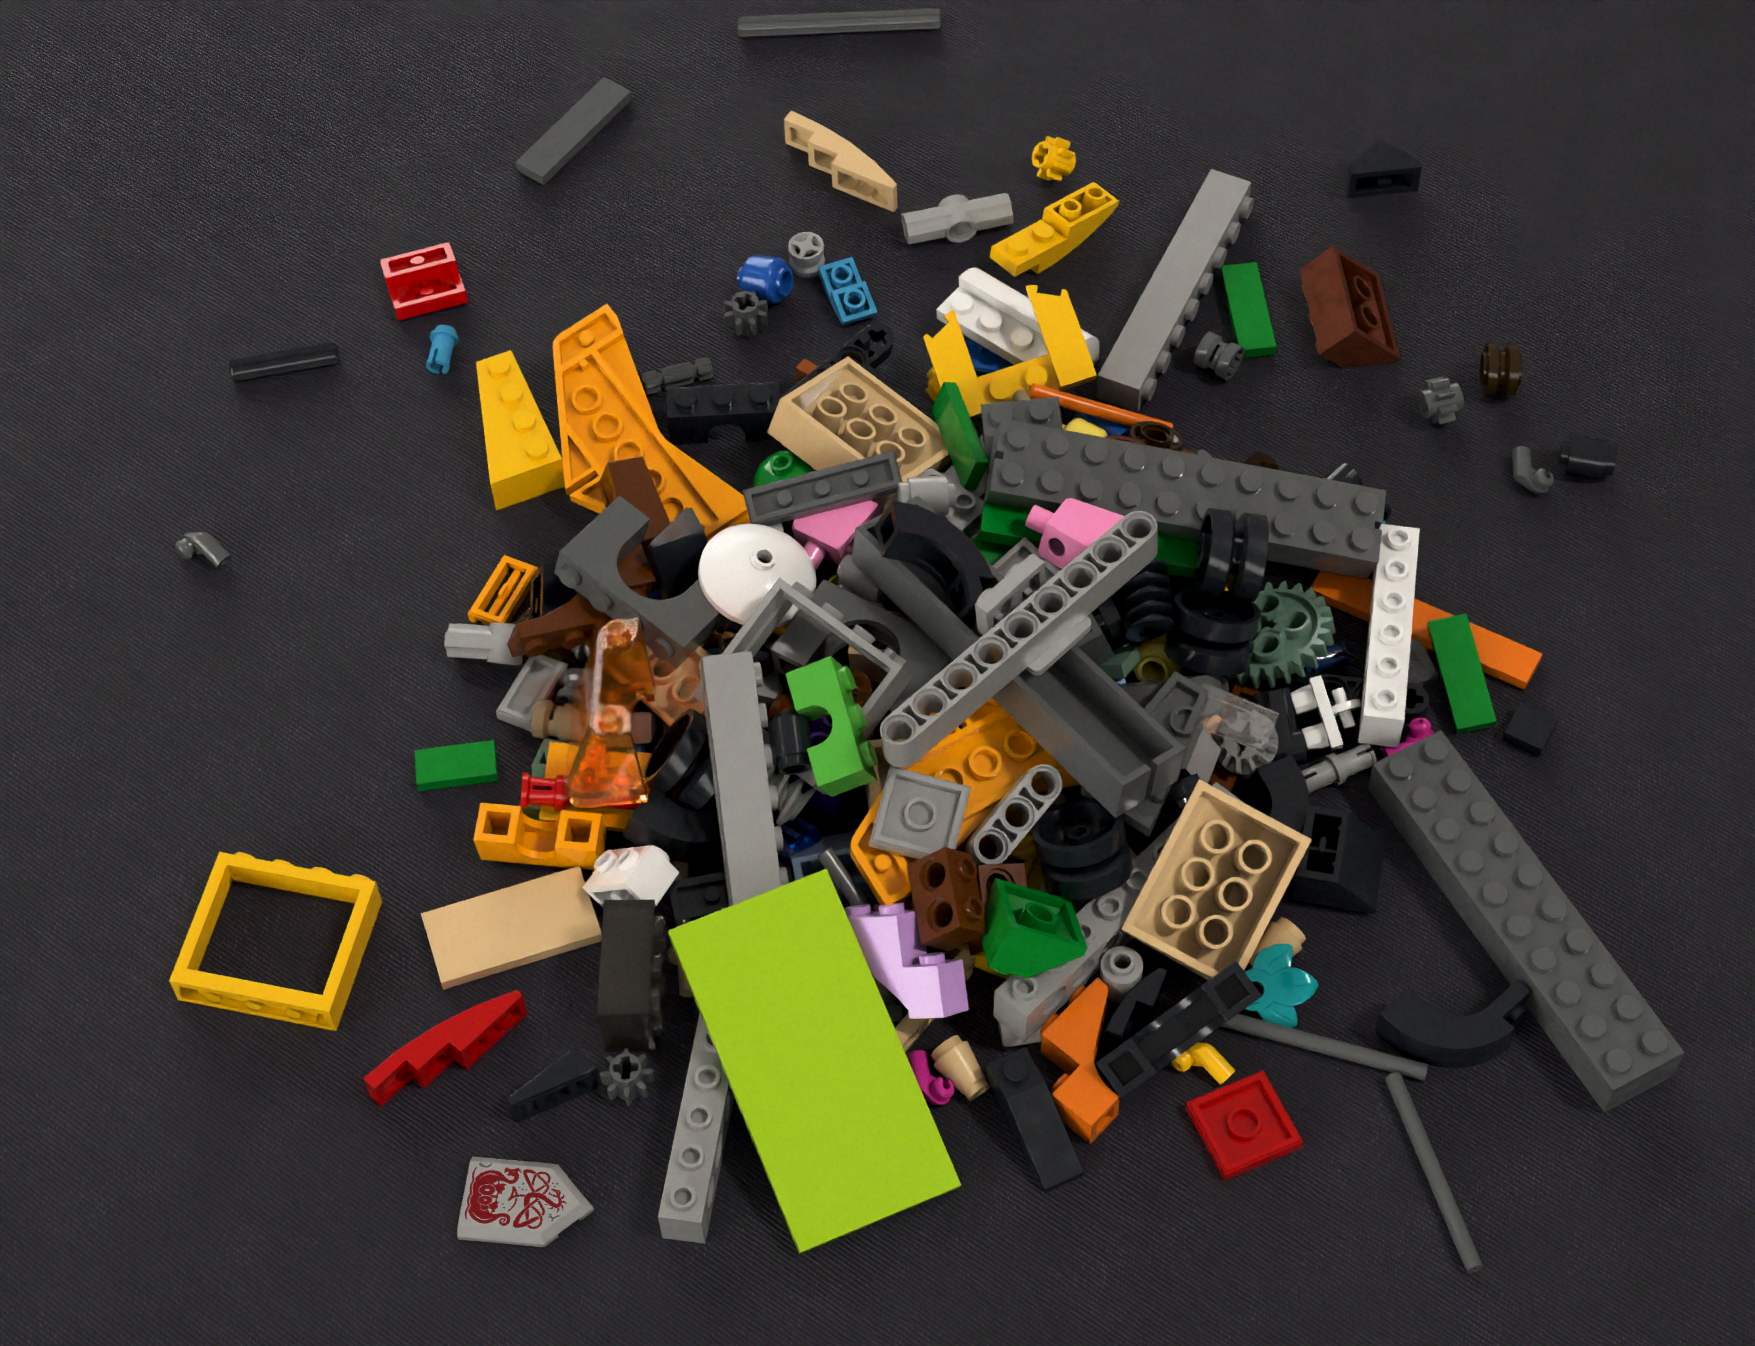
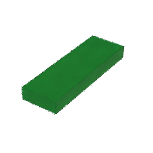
(1248, 309)
(960, 436)
(1461, 673)

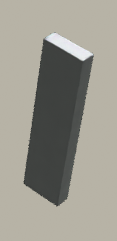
(573, 131)
(823, 490)

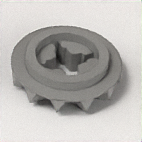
(1249, 759)

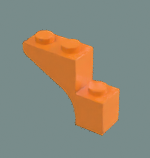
(1072, 1045)

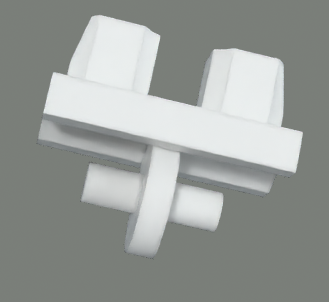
(1315, 697)

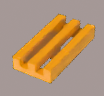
(477, 610)

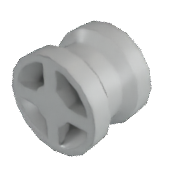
(802, 246)

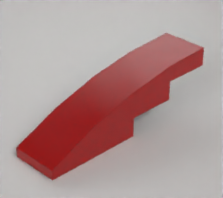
(459, 1038)

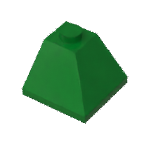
(1029, 930)

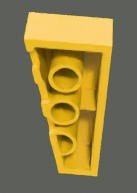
(517, 440)

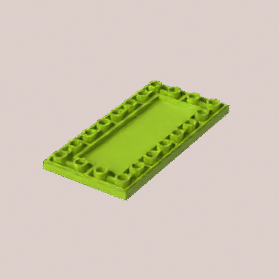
(813, 1060)

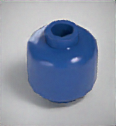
(767, 277)

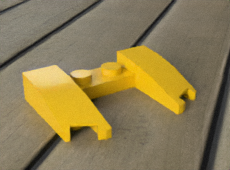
(1062, 367)

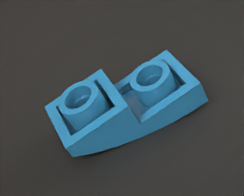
(847, 291)

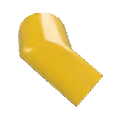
(1205, 1056)

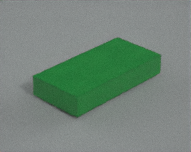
(456, 765)

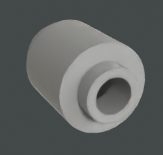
(932, 490)
(1121, 971)

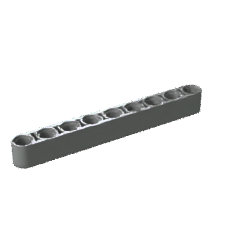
(1014, 654)

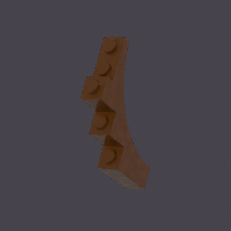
(578, 619)

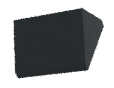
(677, 554)

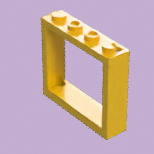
(264, 999)

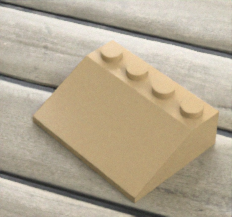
(855, 416)
(1215, 883)

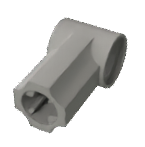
(481, 642)

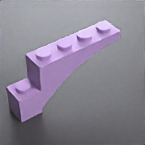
(894, 953)

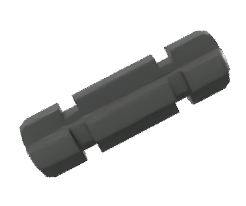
(677, 375)

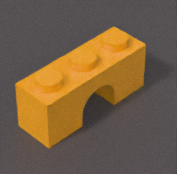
(512, 837)

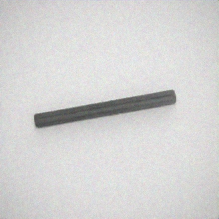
(839, 22)

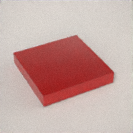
(1244, 1125)

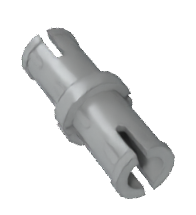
(1338, 767)

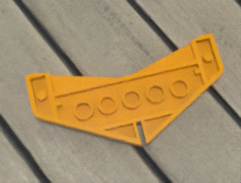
(610, 420)
(983, 755)

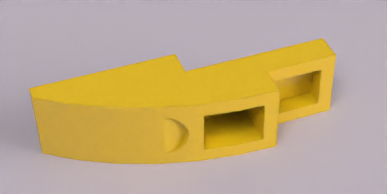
(1057, 233)

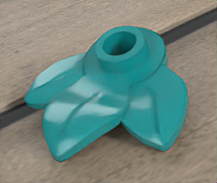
(1281, 985)

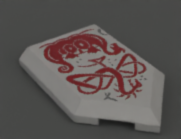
(518, 1202)

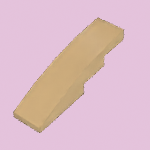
(849, 166)

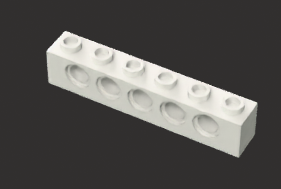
(1389, 637)

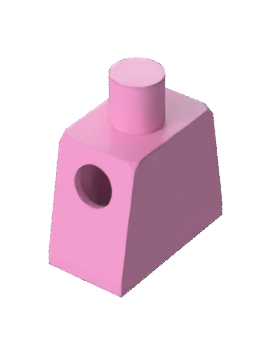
(1069, 529)
(832, 532)

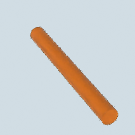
(1091, 407)

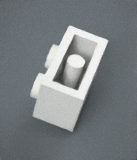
(631, 875)

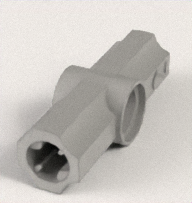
(957, 218)

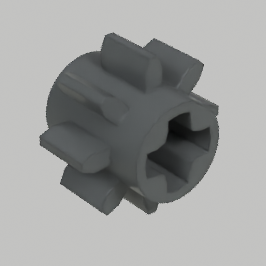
(746, 313)
(1440, 400)
(624, 1065)

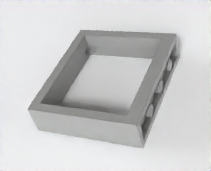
(771, 612)

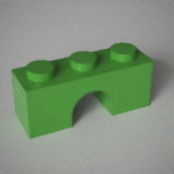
(845, 756)

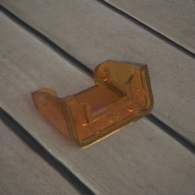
(601, 747)

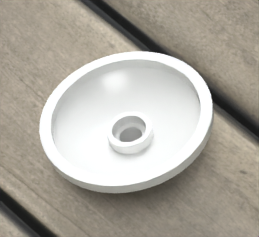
(738, 581)

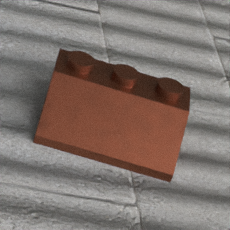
(1348, 311)

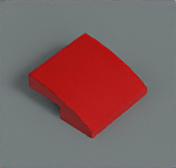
(423, 281)

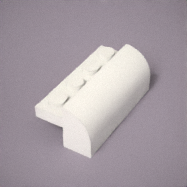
(999, 318)

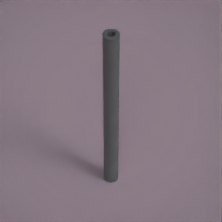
(1327, 1046)
(1434, 1173)

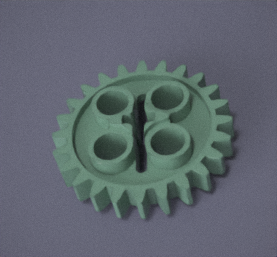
(1289, 634)

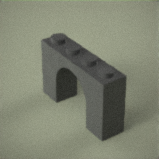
(590, 564)
(808, 641)

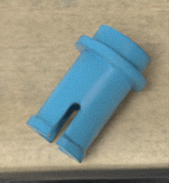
(443, 341)

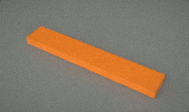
(1497, 654)

